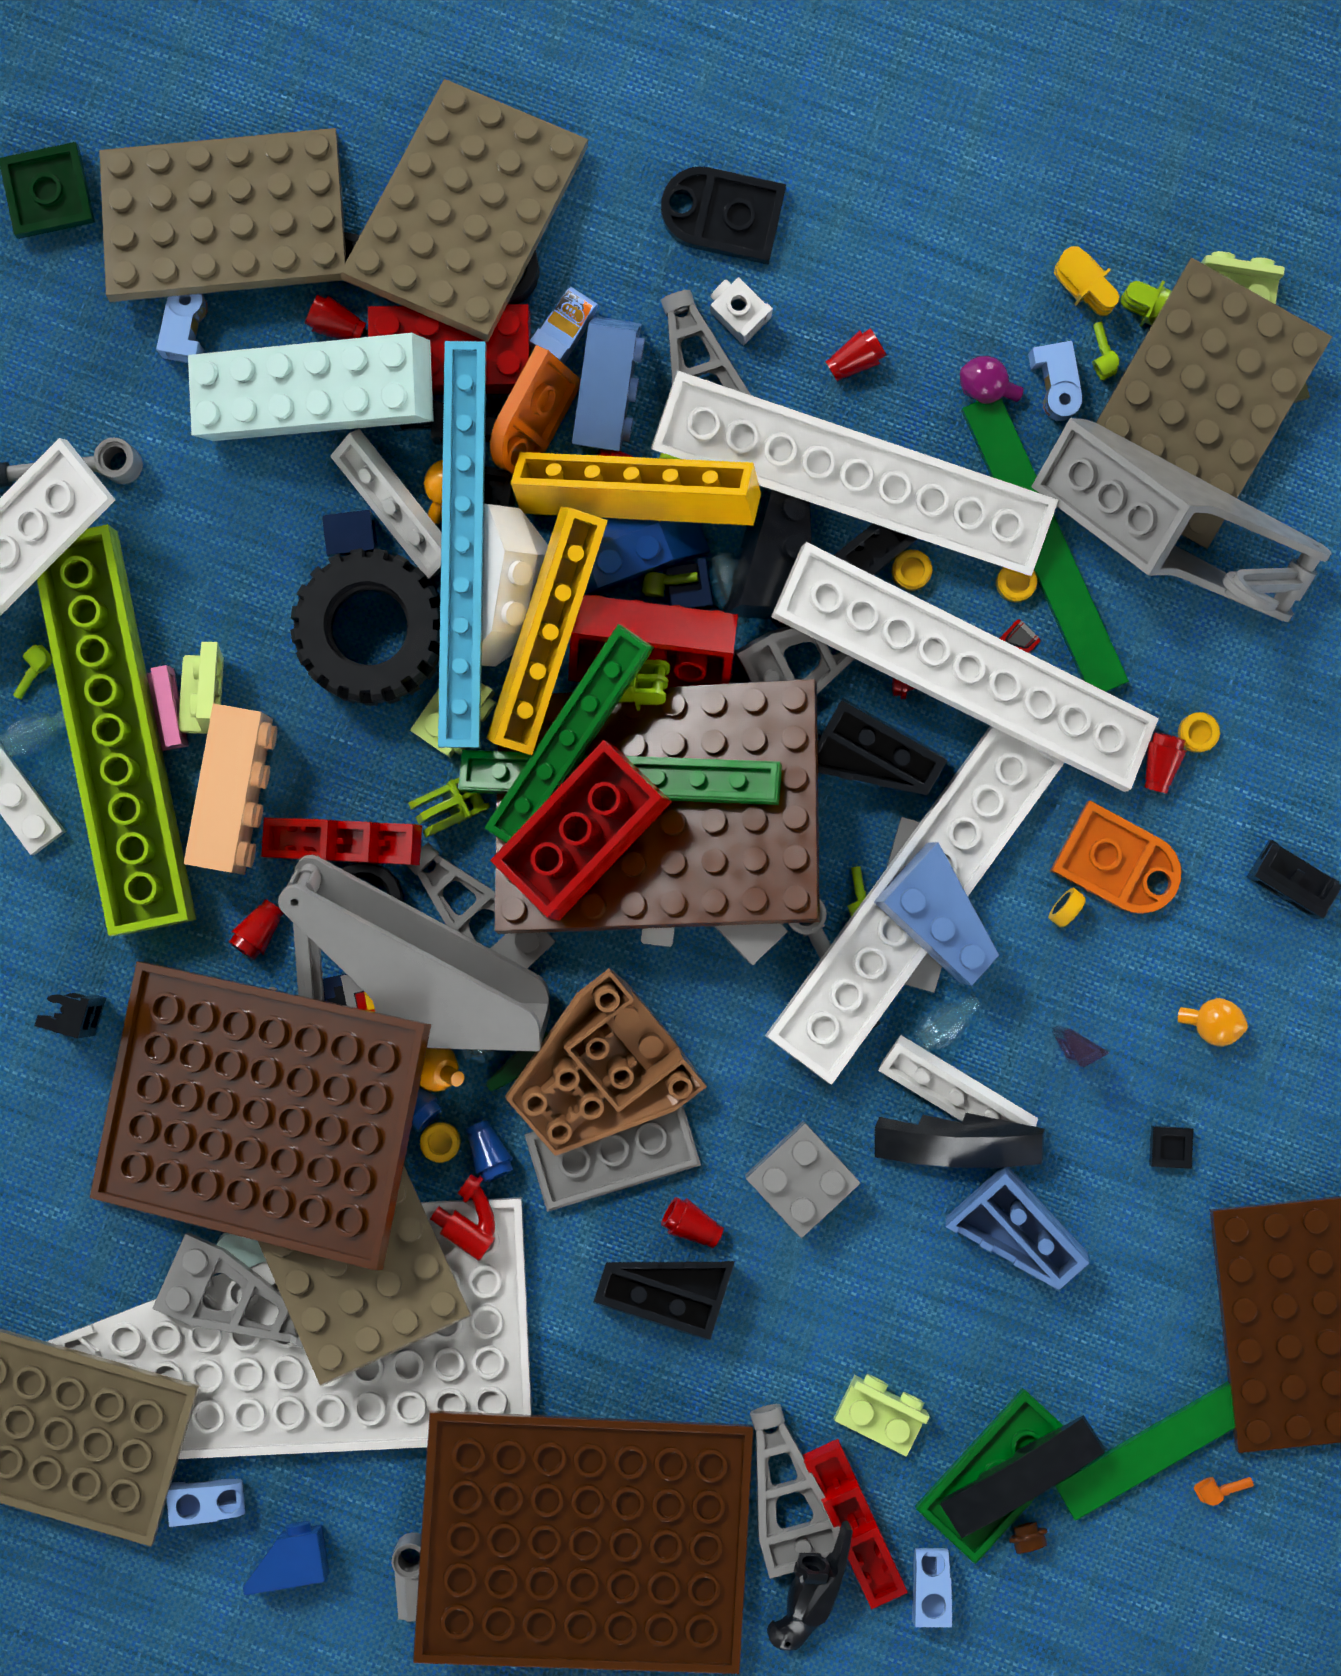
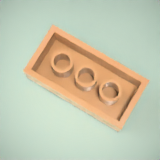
(230, 789)

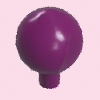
(988, 380)

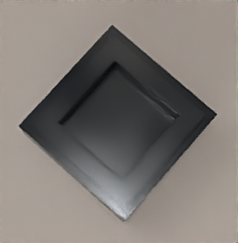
(1171, 1147)

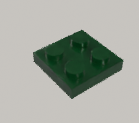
(46, 190)

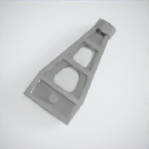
(694, 325)
(765, 660)
(518, 947)
(188, 1282)
(779, 1544)

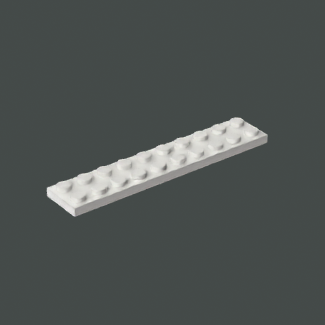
(856, 473)
(964, 667)
(873, 953)

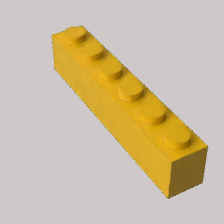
(637, 488)
(546, 630)

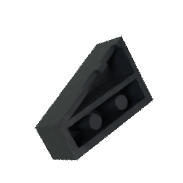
(768, 554)
(874, 752)
(667, 1293)

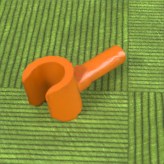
(1211, 1494)

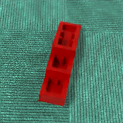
(342, 840)
(846, 1502)

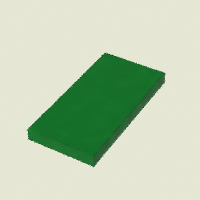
(1013, 1428)

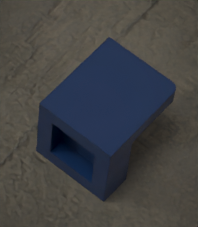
(349, 532)
(694, 594)

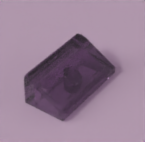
(1077, 1048)

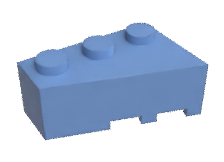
(608, 383)
(938, 915)
(1017, 1226)

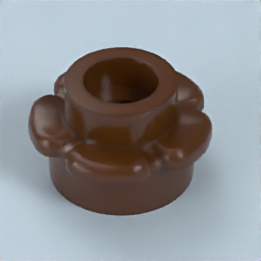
(1028, 1537)

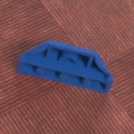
(642, 546)

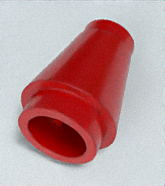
(333, 319)
(856, 355)
(1163, 761)
(256, 930)
(691, 1223)

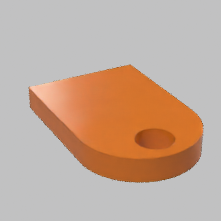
(533, 409)
(1116, 859)

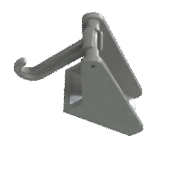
(1144, 505)
(411, 963)

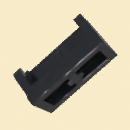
(1294, 880)
(78, 1015)

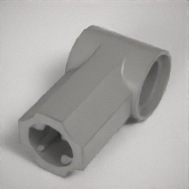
(406, 1577)

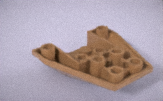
(602, 1069)

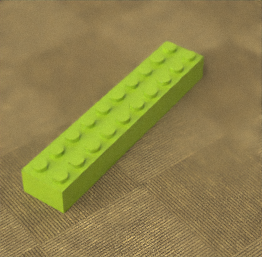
(114, 736)

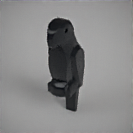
(811, 1593)

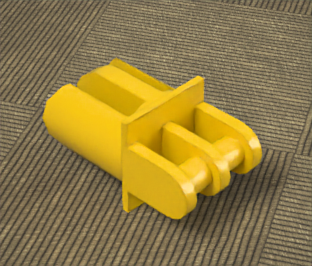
(1086, 280)

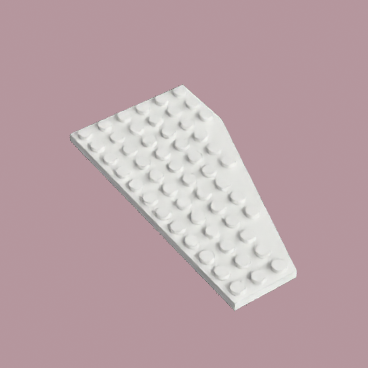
(266, 1397)

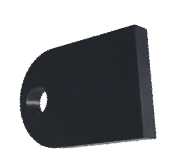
(728, 212)

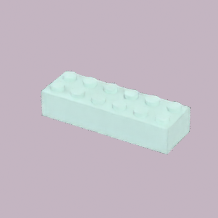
(311, 387)

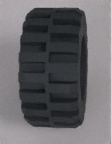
(332, 588)

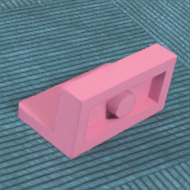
(166, 707)

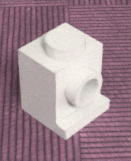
(742, 323)

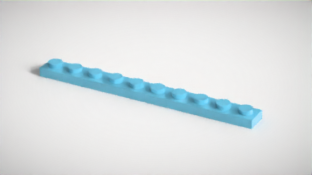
(462, 544)

